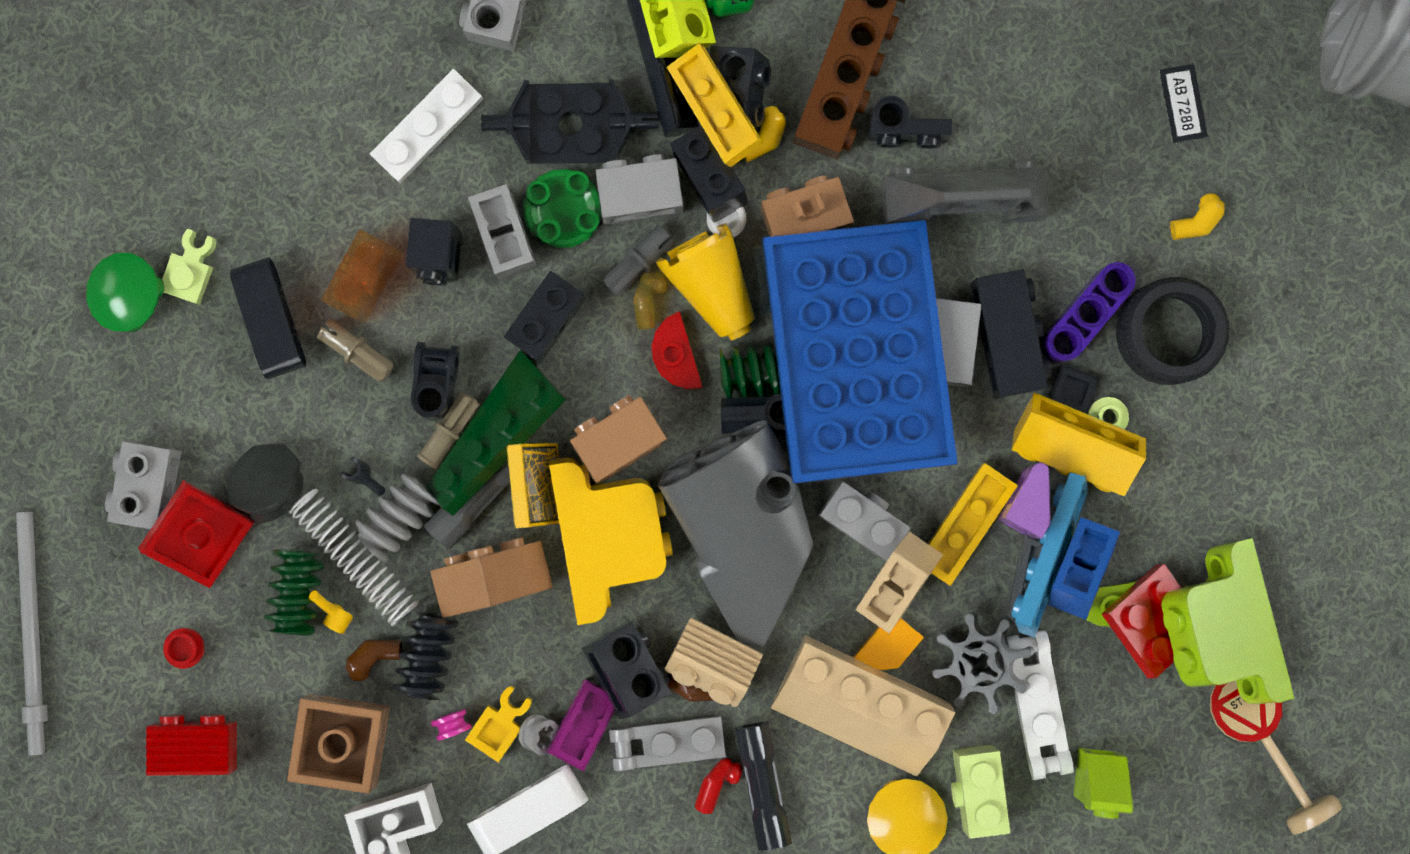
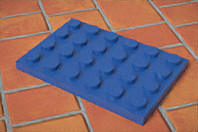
(859, 351)

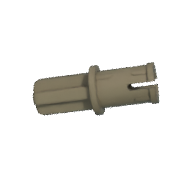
(355, 351)
(449, 431)

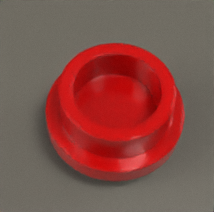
(184, 648)

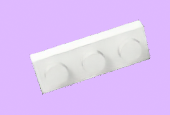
(426, 126)

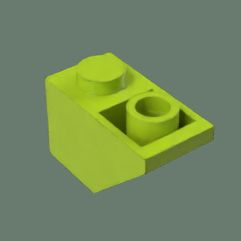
(1103, 782)

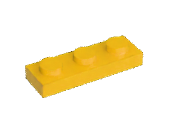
(714, 105)
(969, 520)

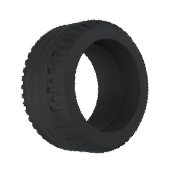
(1212, 319)

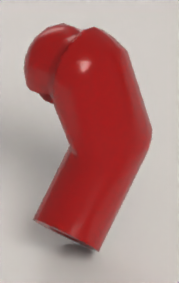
(712, 784)

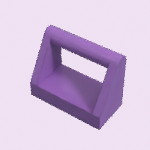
(1029, 504)

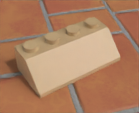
(863, 706)

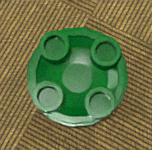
(562, 208)
(123, 292)

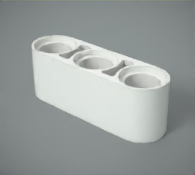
(527, 811)

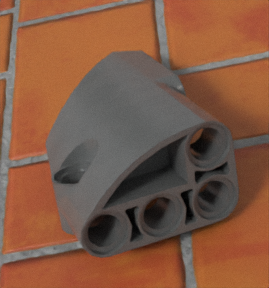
(742, 525)

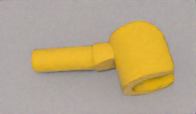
(337, 618)

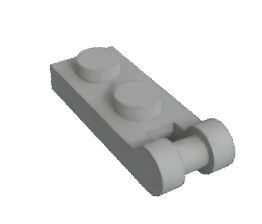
(668, 742)

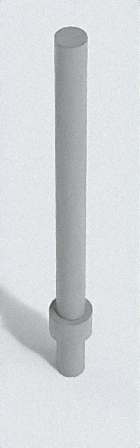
(34, 712)

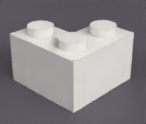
(387, 822)

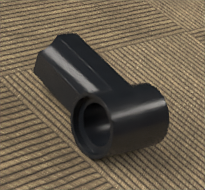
(742, 412)

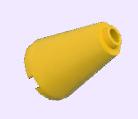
(712, 281)

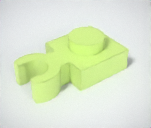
(187, 275)

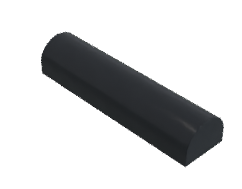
(672, 107)

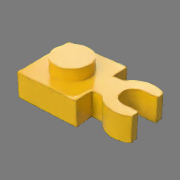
(497, 728)

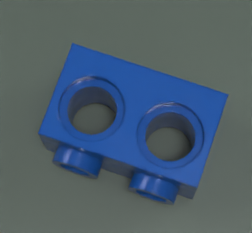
(1083, 568)

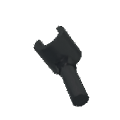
(363, 477)

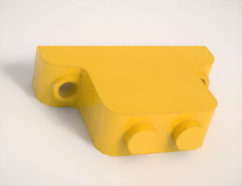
(607, 535)

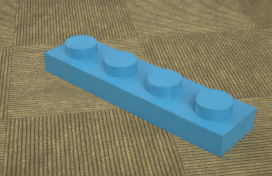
(1043, 570)

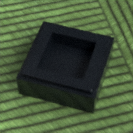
(1073, 388)

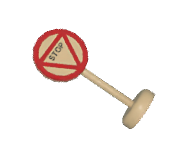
(1254, 723)

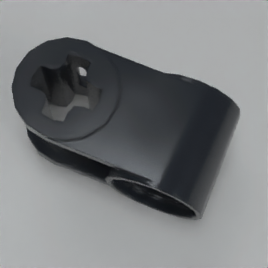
(434, 377)

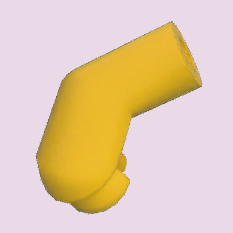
(770, 132)
(1204, 221)

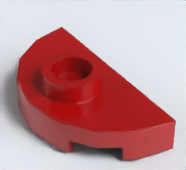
(674, 355)

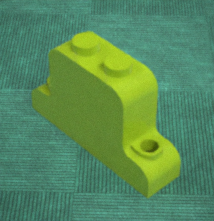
(1227, 628)

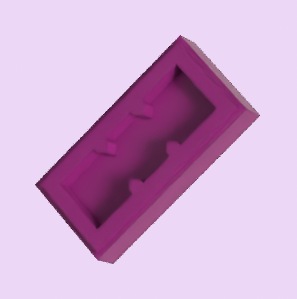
(582, 726)

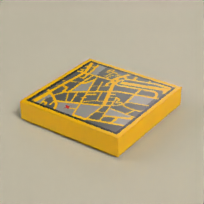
(532, 484)

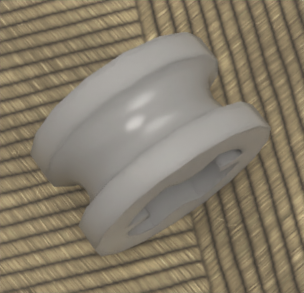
(529, 734)

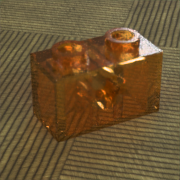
(362, 276)

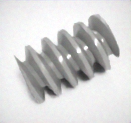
(395, 517)

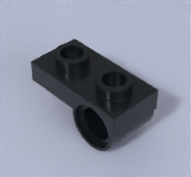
(926, 132)

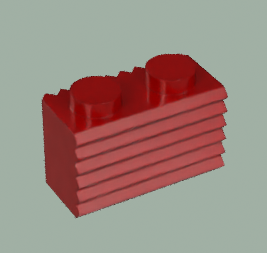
(191, 747)

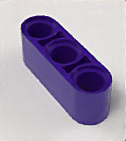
(1101, 299)

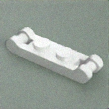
(1040, 708)

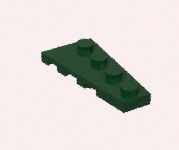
(507, 417)

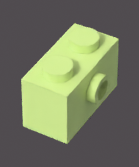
(980, 791)

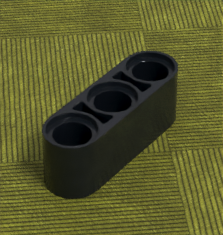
(267, 318)

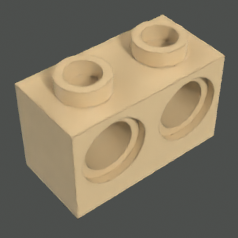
(899, 582)

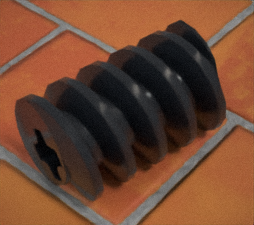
(425, 656)

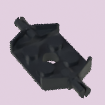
(540, 108)

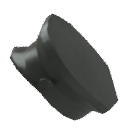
(265, 482)

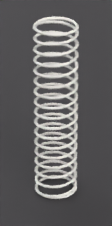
(304, 500)

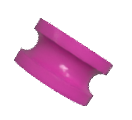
(451, 724)

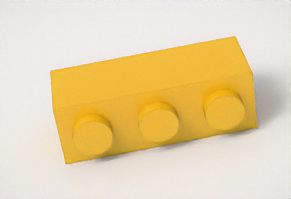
(1079, 444)

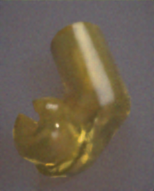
(644, 301)

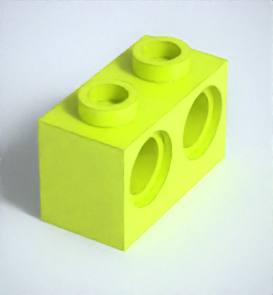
(677, 26)

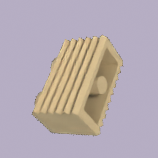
(713, 663)

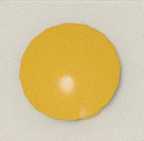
(907, 818)

